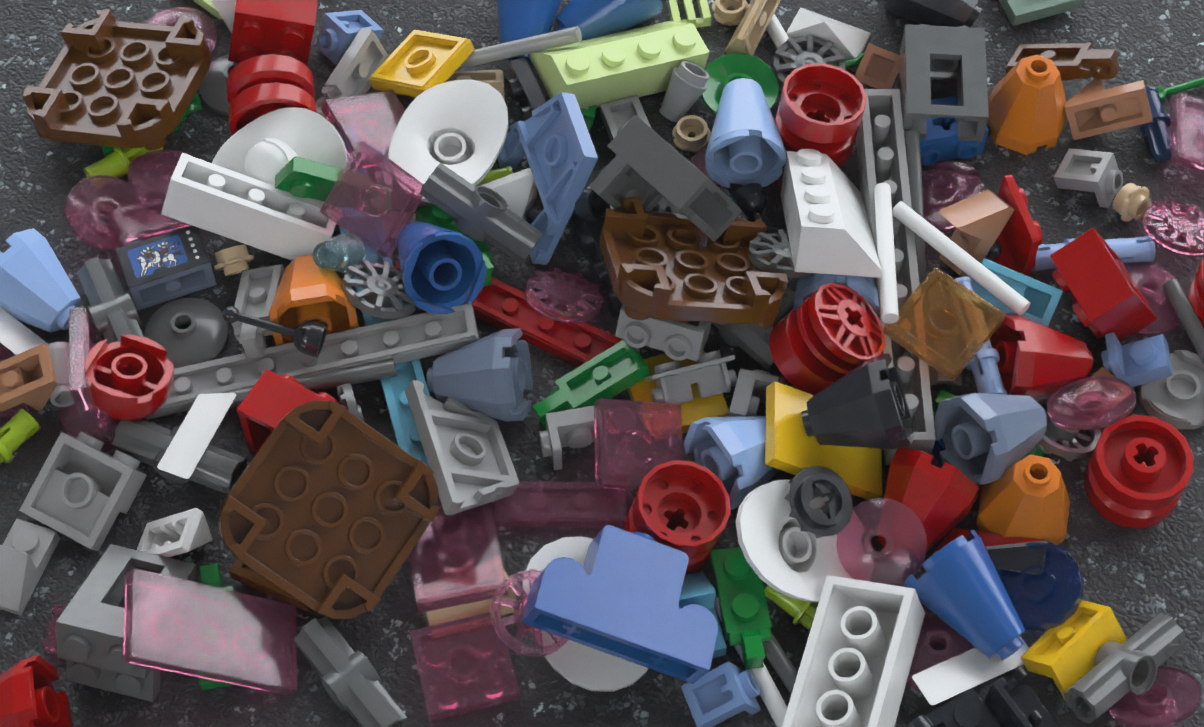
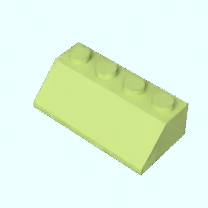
(620, 63)

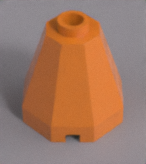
(1028, 106)
(311, 295)
(1026, 502)

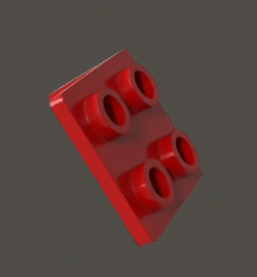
(1021, 234)

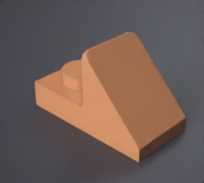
(1106, 110)
(977, 224)
(27, 379)

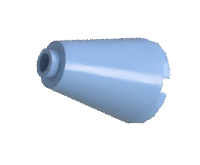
(744, 138)

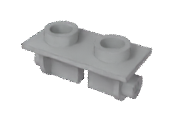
(708, 373)

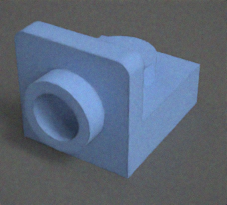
(339, 31)
(1137, 361)
(721, 695)

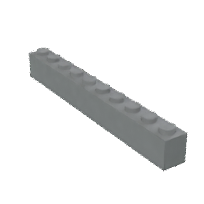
(884, 160)

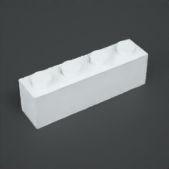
(245, 209)

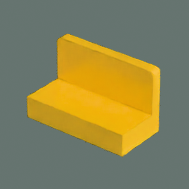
(1071, 648)

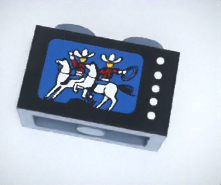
(166, 266)

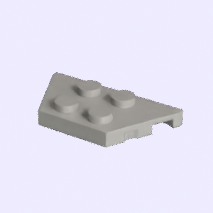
(462, 451)

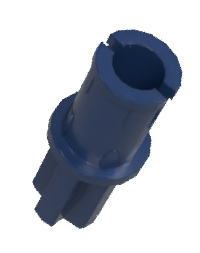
(1158, 130)

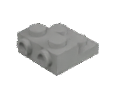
(673, 337)
(83, 489)

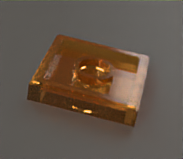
(945, 323)

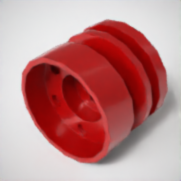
(821, 110)
(826, 338)
(681, 498)

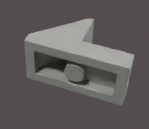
(23, 563)

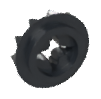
(831, 516)

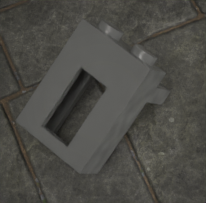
(939, 65)
(653, 170)
(93, 625)

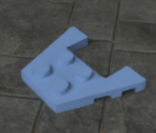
(560, 162)

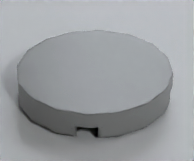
(1180, 396)

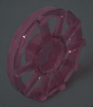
(1178, 227)
(563, 296)
(499, 623)

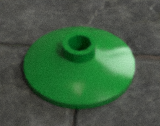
(738, 66)

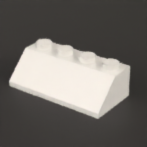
(826, 218)
(856, 656)

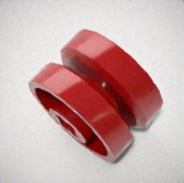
(267, 85)
(1138, 471)

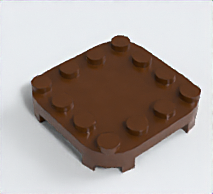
(119, 82)
(677, 273)
(328, 509)

